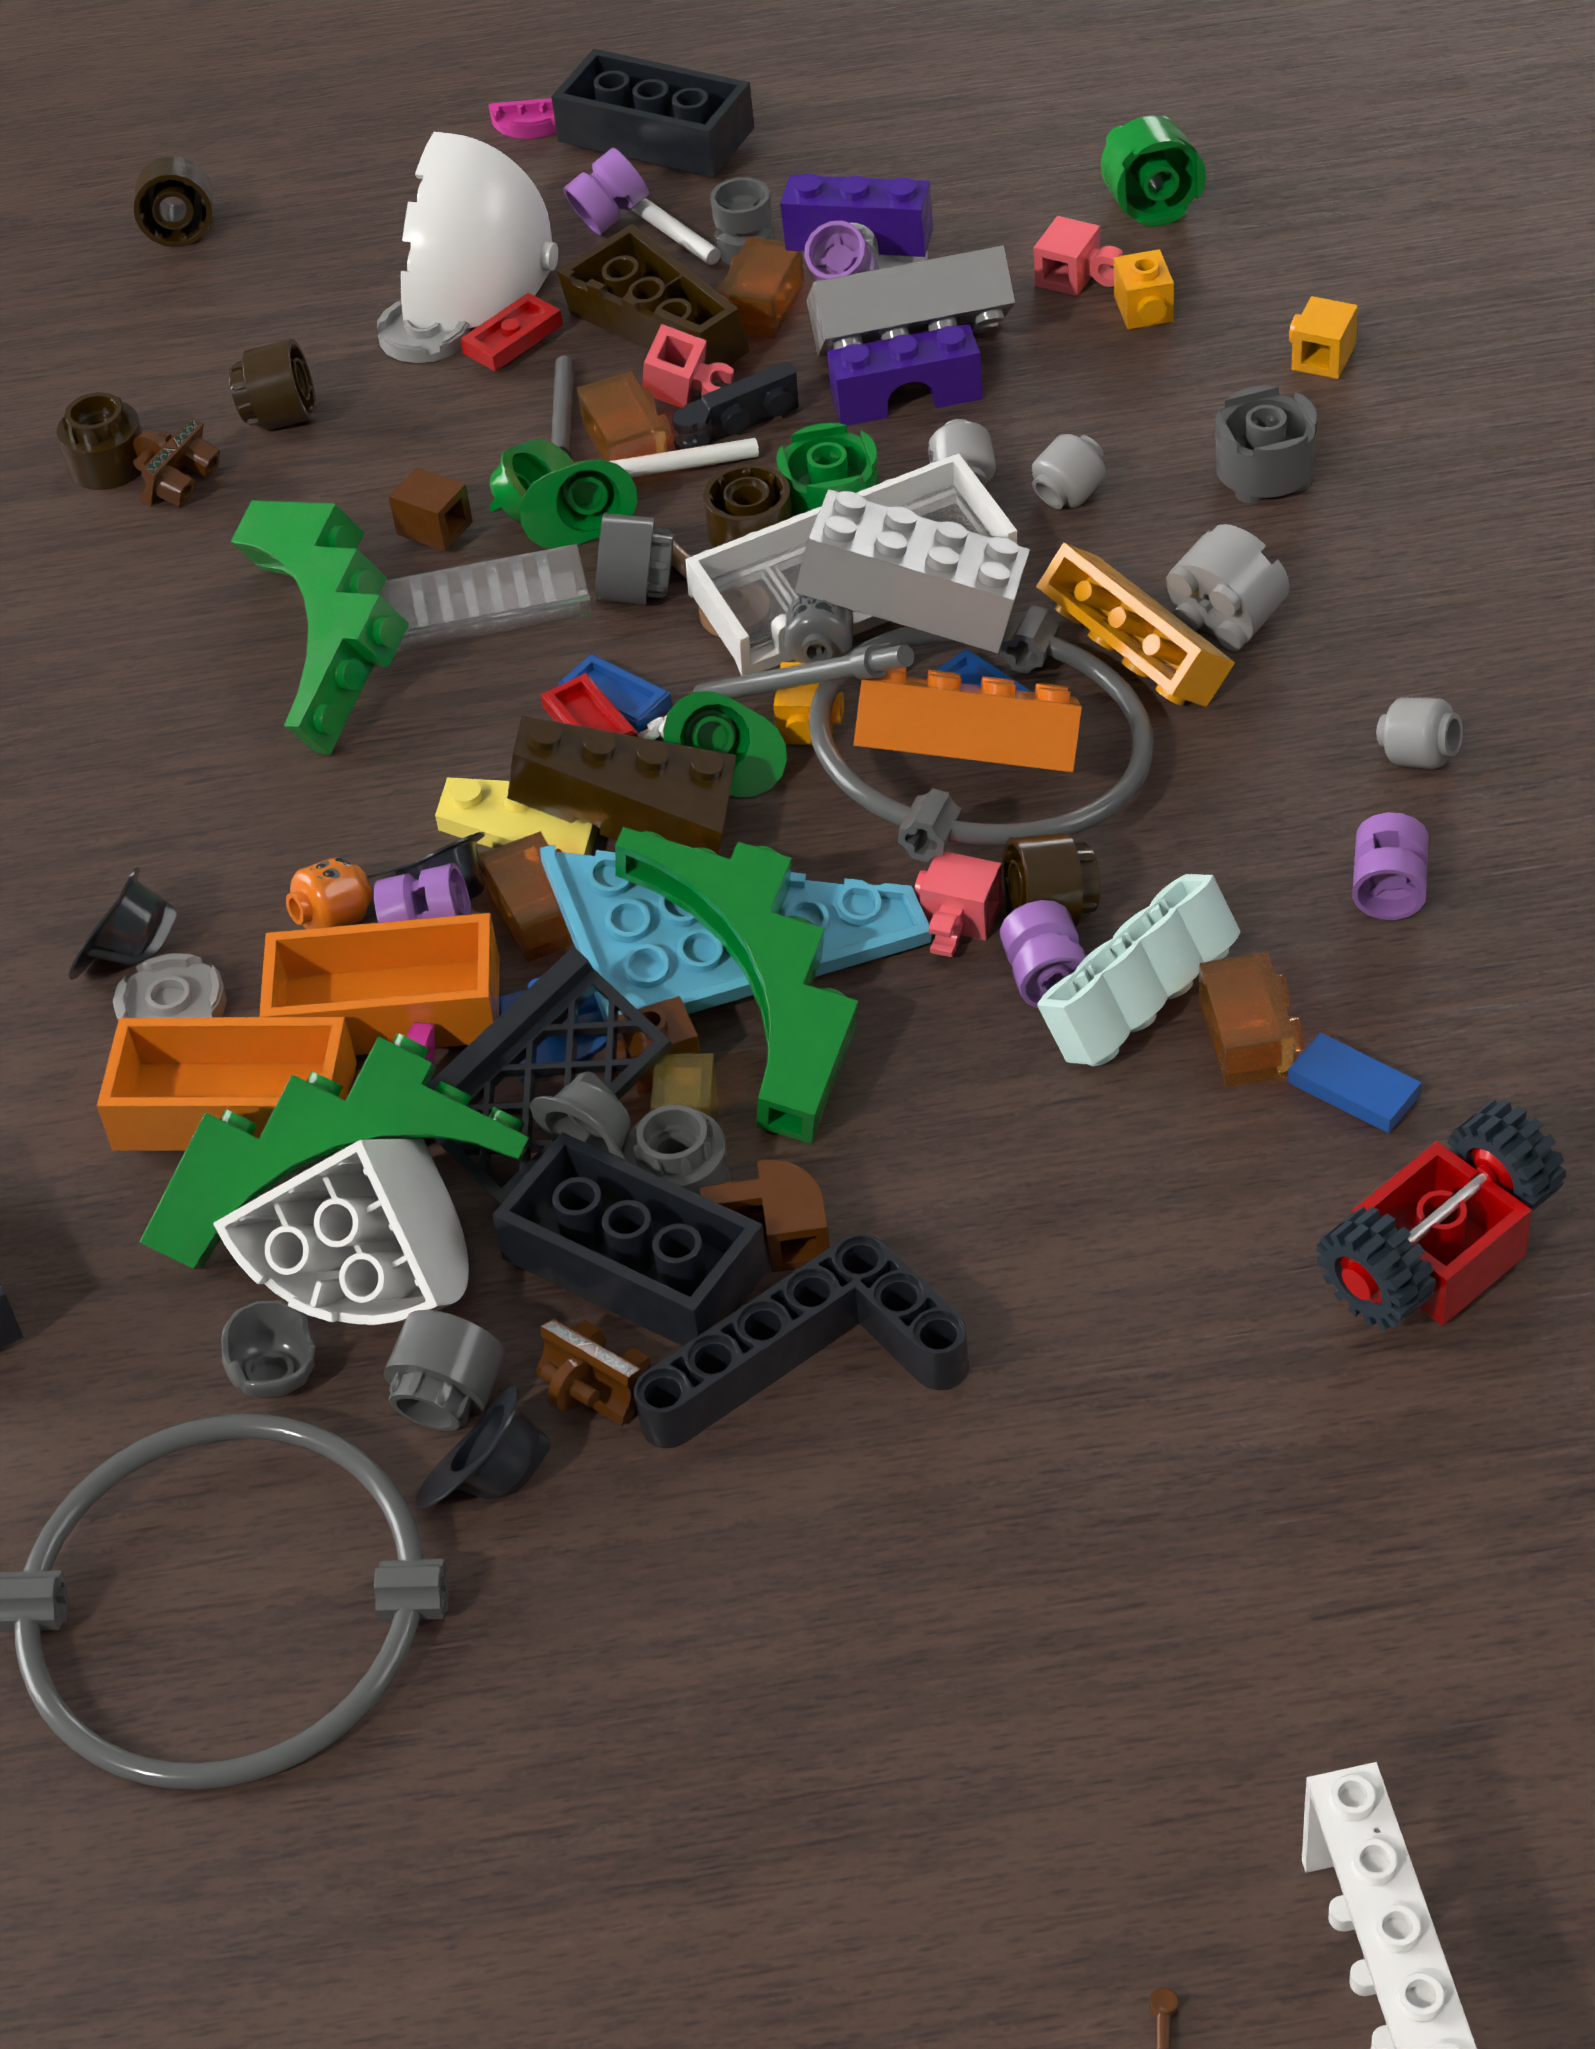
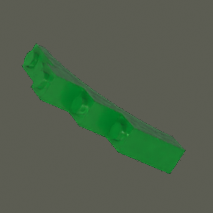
(346, 616)
(778, 954)
(388, 1101)

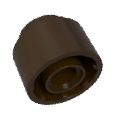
(168, 222)
(273, 386)
(98, 441)
(745, 501)
(1051, 870)

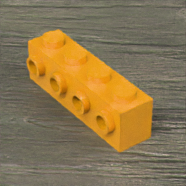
(1135, 626)

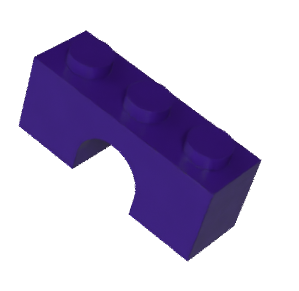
(891, 208)
(869, 372)

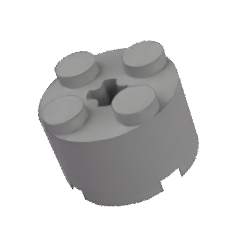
(1227, 586)

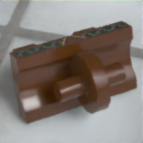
(166, 459)
(587, 1372)

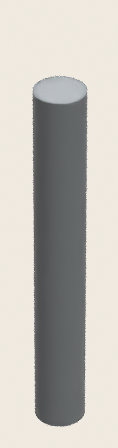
(562, 403)

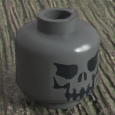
(817, 630)

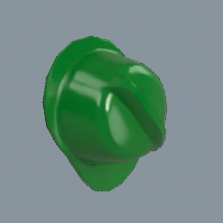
(519, 469)
(571, 502)
(725, 726)

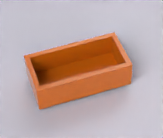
(969, 720)
(388, 977)
(177, 1069)

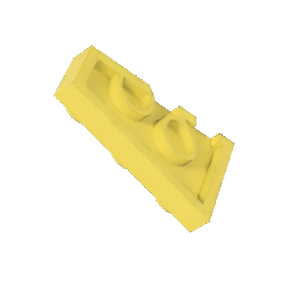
(483, 806)

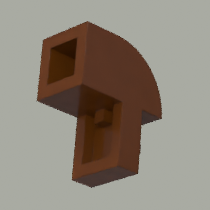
(786, 1205)

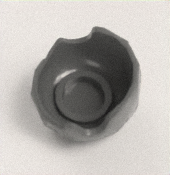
(267, 1349)

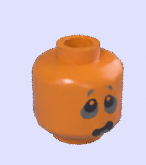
(329, 894)

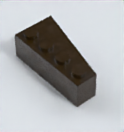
(637, 286)
(621, 782)

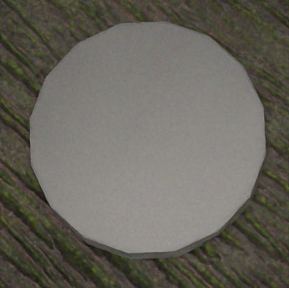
(417, 344)
(171, 988)

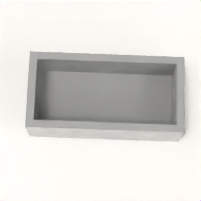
(912, 299)
(912, 570)

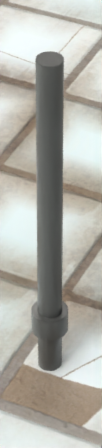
(863, 663)

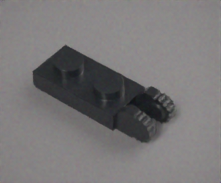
(736, 407)

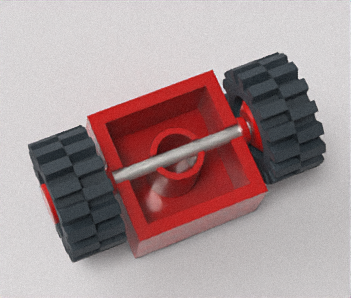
(1445, 1221)

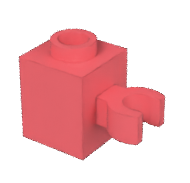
(1071, 255)
(677, 368)
(959, 899)

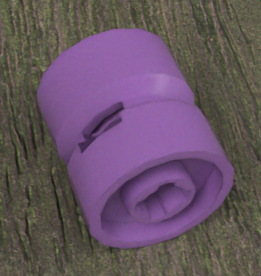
(606, 191)
(838, 251)
(1390, 866)
(435, 894)
(1040, 947)

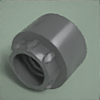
(632, 560)
(679, 1147)
(442, 1369)

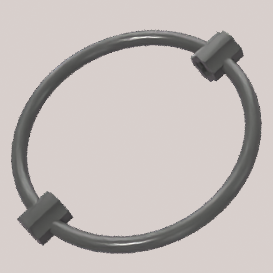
(935, 817)
(403, 1590)

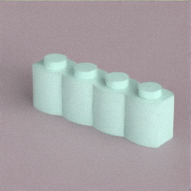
(1139, 969)

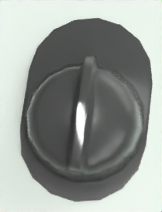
(586, 1112)

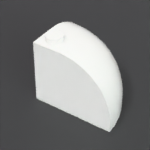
(473, 235)
(356, 1236)

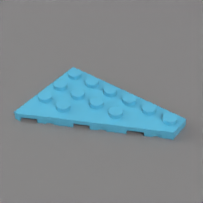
(663, 952)

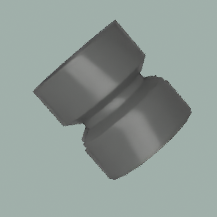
(740, 211)

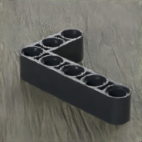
(791, 1322)

